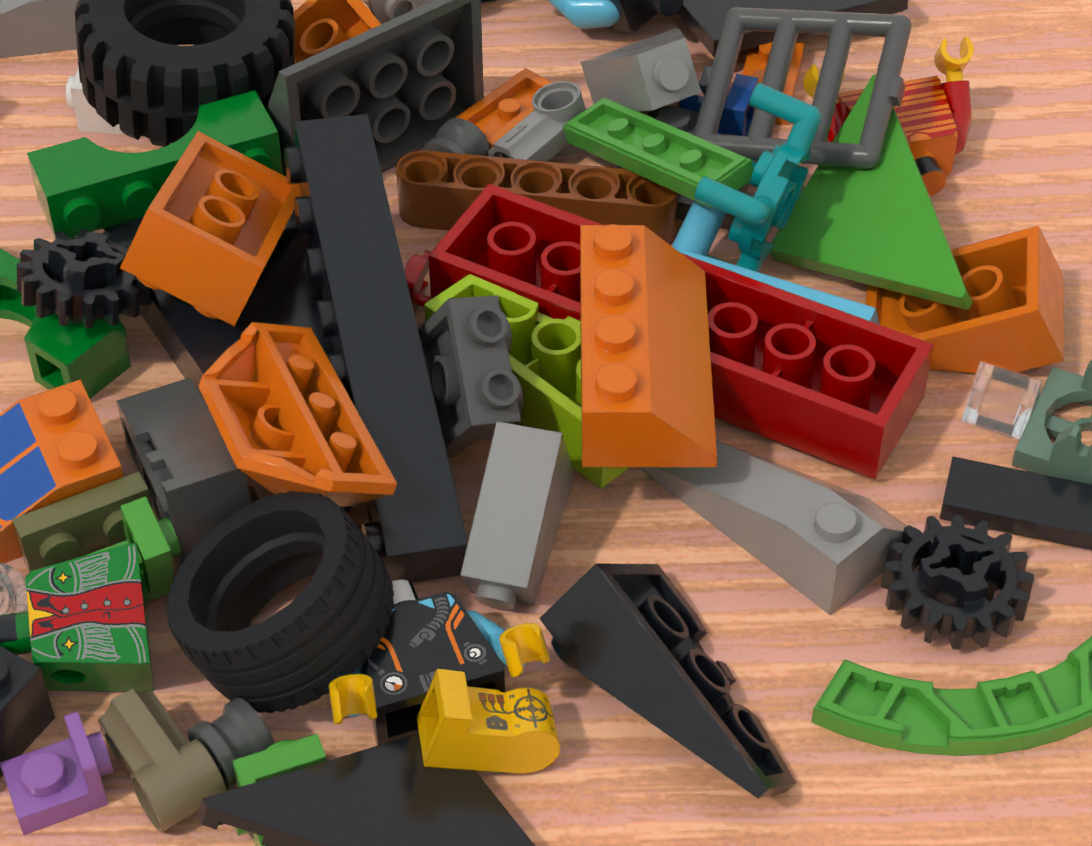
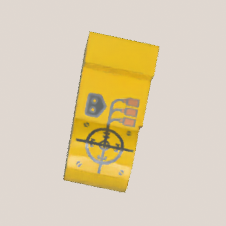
(486, 727)

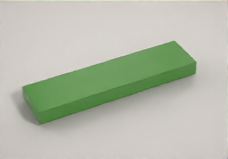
(655, 149)

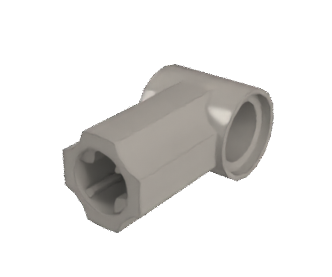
(541, 132)

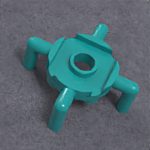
(775, 175)

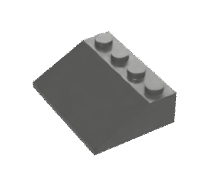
(401, 74)

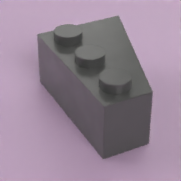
(183, 460)

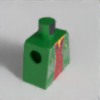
(85, 623)

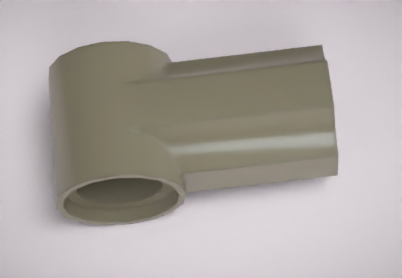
(162, 764)

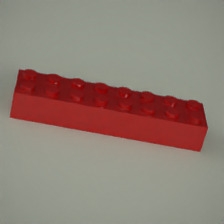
(776, 357)

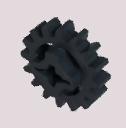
(80, 279)
(957, 581)

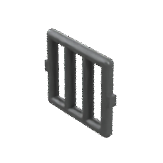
(786, 24)

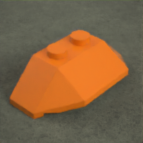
(292, 418)

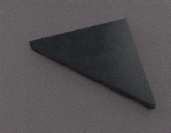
(369, 801)

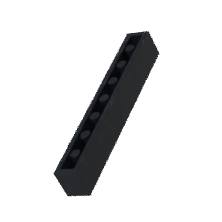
(376, 342)

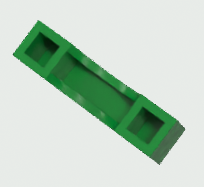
(102, 188)
(64, 352)

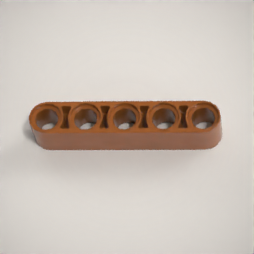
(442, 185)

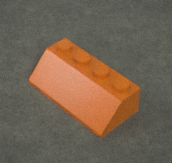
(643, 352)

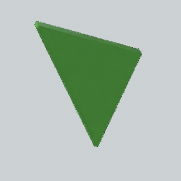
(873, 222)

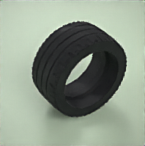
(311, 640)

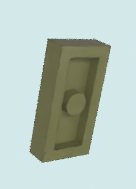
(77, 523)

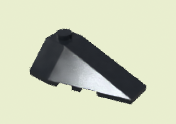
(642, 646)

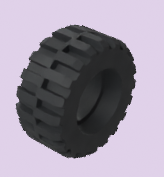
(151, 84)

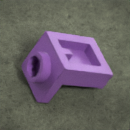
(58, 778)

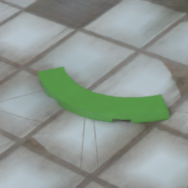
(960, 722)

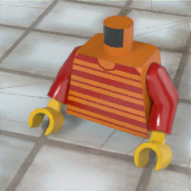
(931, 114)

